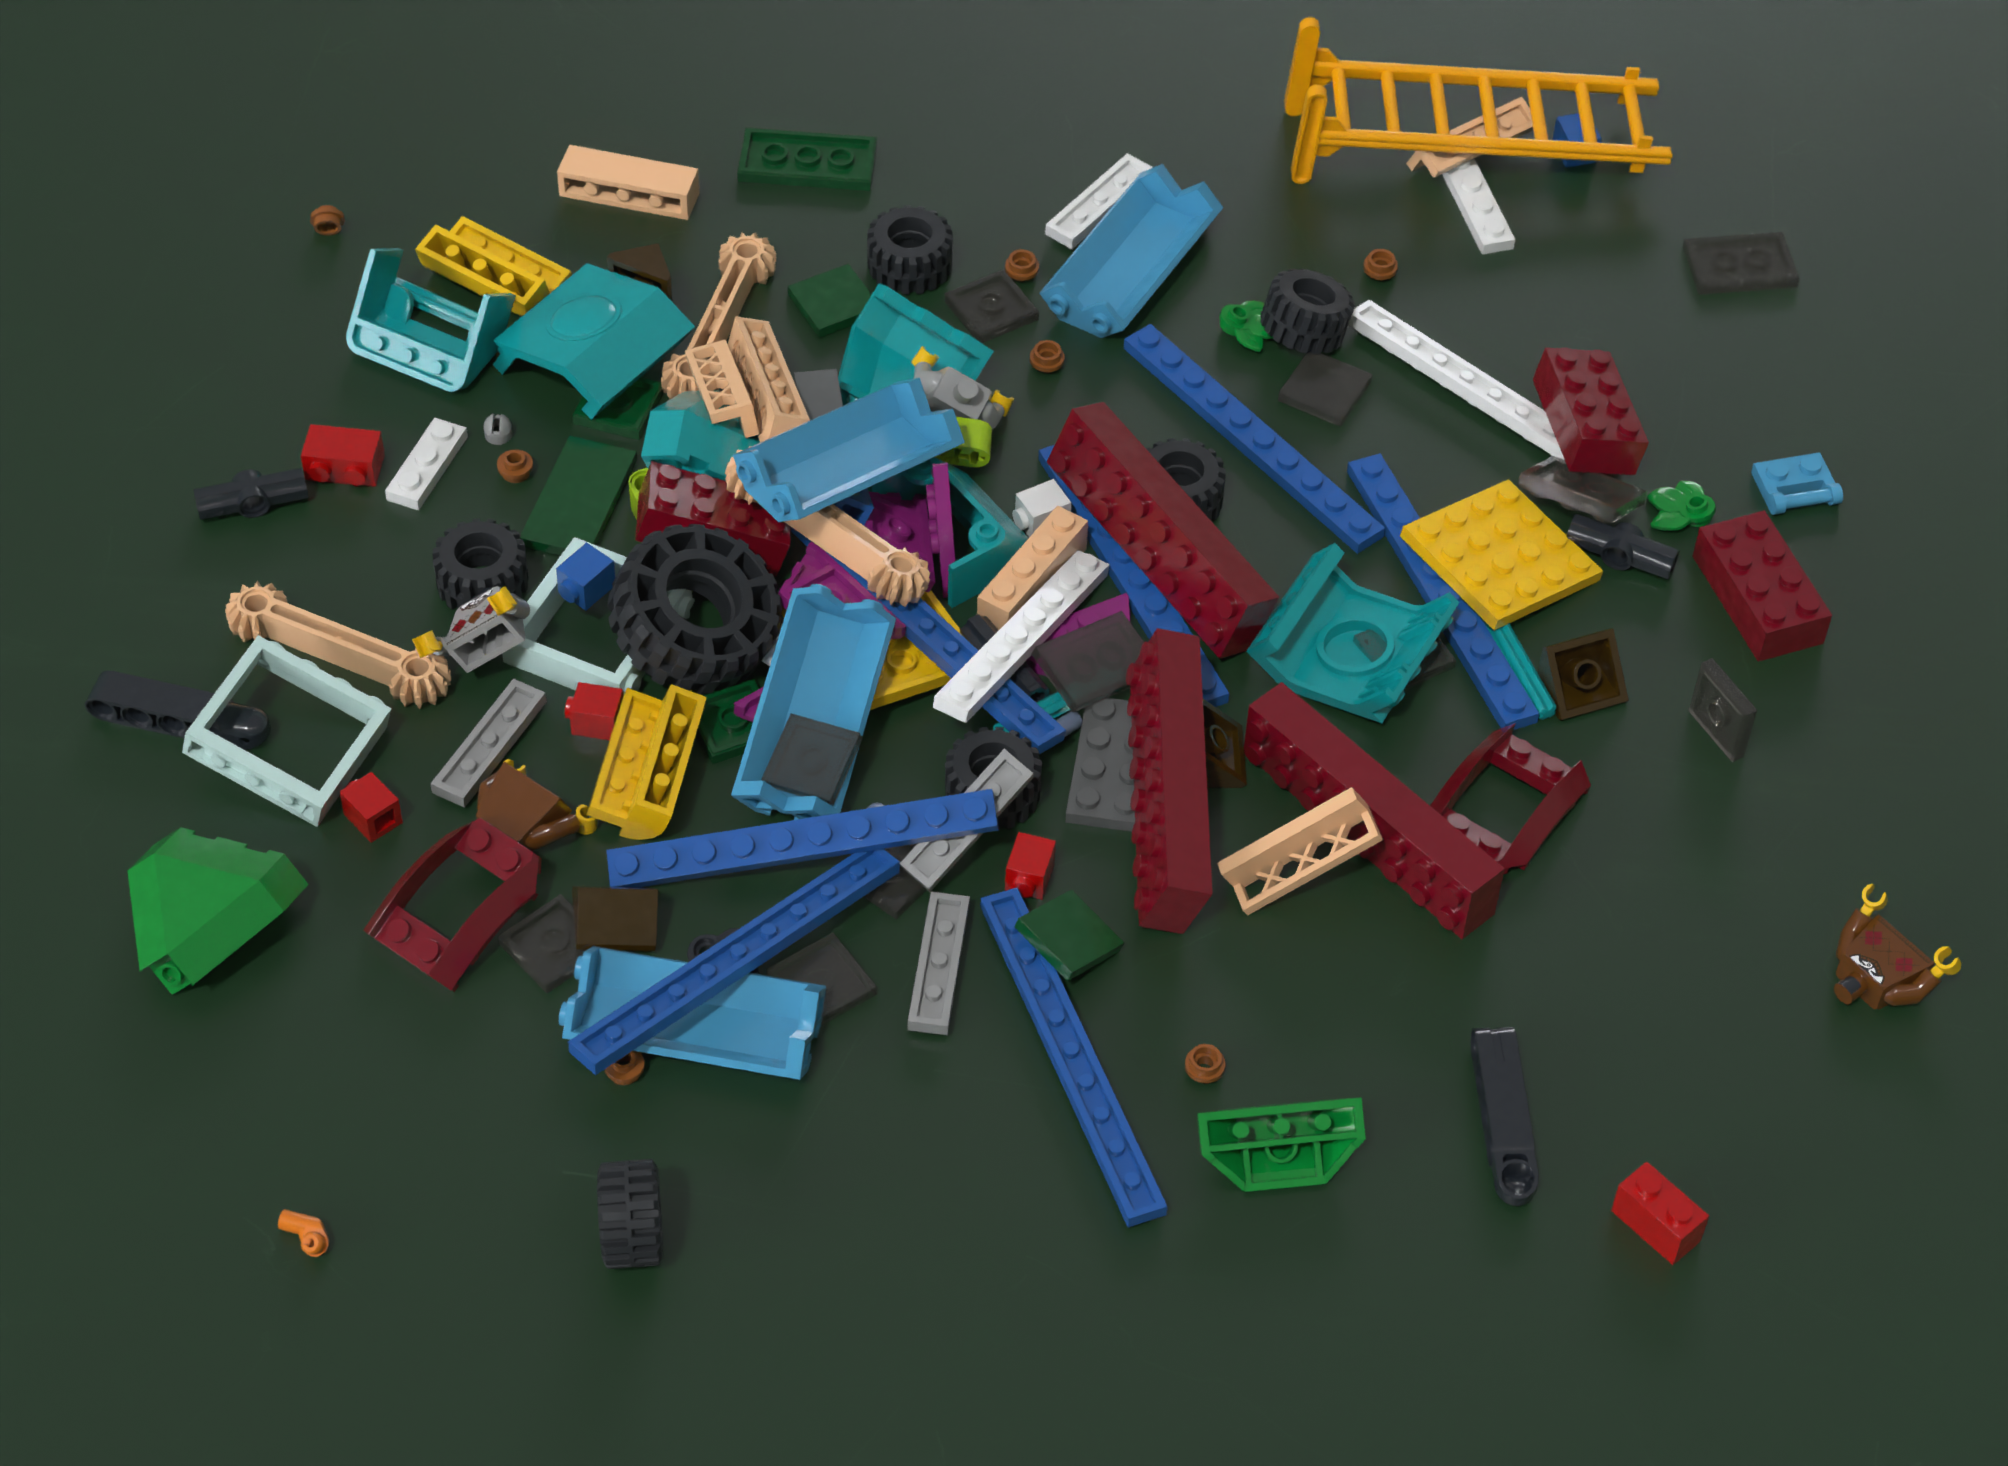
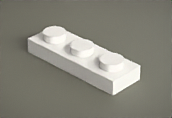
(426, 464)

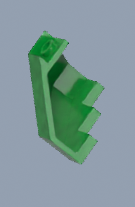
(203, 901)

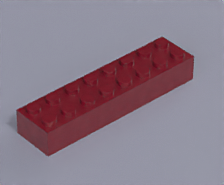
(1162, 529)
(1169, 782)
(1418, 844)

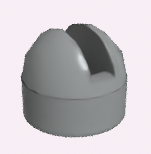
(497, 437)

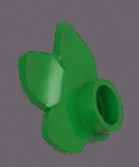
(1245, 323)
(1681, 506)

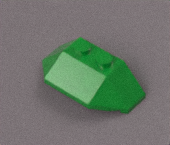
(1282, 1142)

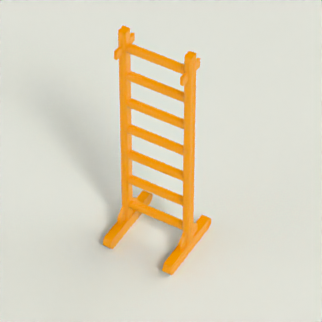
(1325, 135)

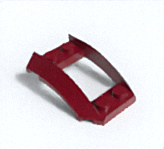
(1533, 767)
(428, 949)

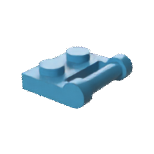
(1796, 482)

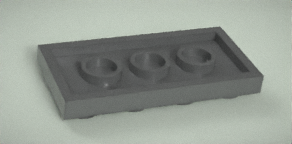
(1101, 777)

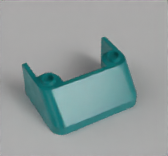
(386, 334)
(989, 528)

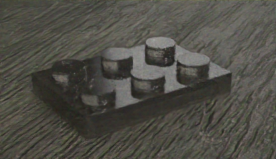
(1584, 491)

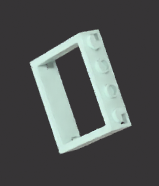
(563, 667)
(263, 777)

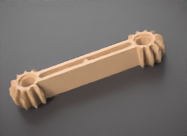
(742, 264)
(888, 570)
(267, 614)

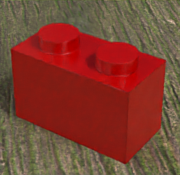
(342, 455)
(1660, 1213)

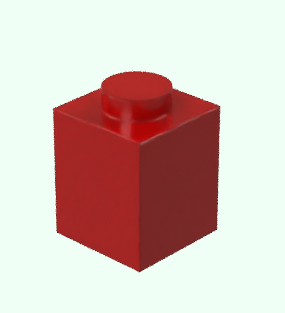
(593, 710)
(371, 807)
(1030, 865)

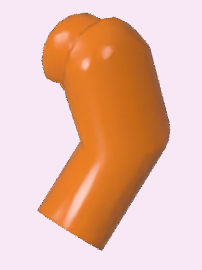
(310, 1231)

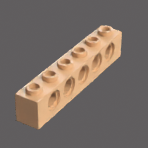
(766, 377)

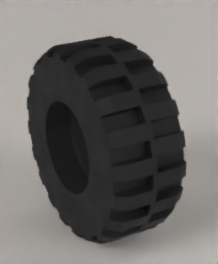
(715, 568)

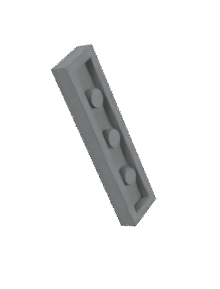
(488, 742)
(933, 859)
(938, 963)

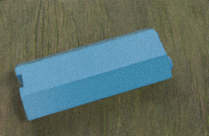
(1130, 252)
(846, 450)
(819, 670)
(749, 1026)

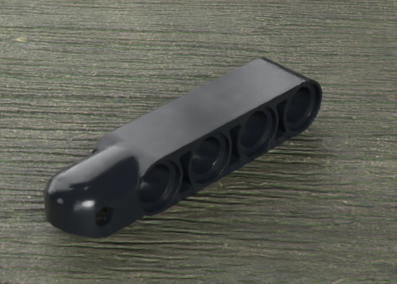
(171, 709)
(1504, 1113)

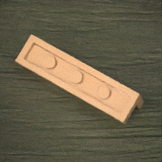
(1512, 122)
(727, 379)
(1298, 843)

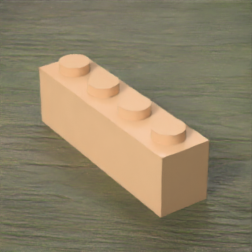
(628, 182)
(1033, 565)

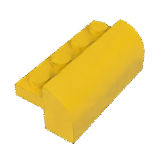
(490, 264)
(646, 761)

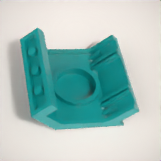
(596, 333)
(1313, 632)

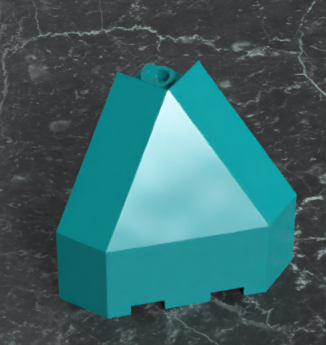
(889, 337)
(684, 437)

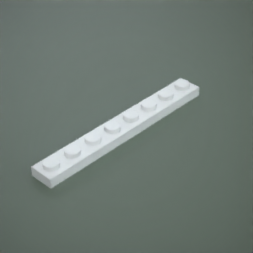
(1456, 375)
(1019, 636)

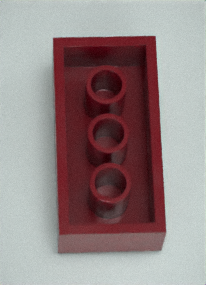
(1590, 411)
(685, 498)
(1761, 585)

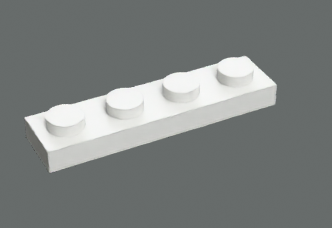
(1479, 208)
(1086, 210)

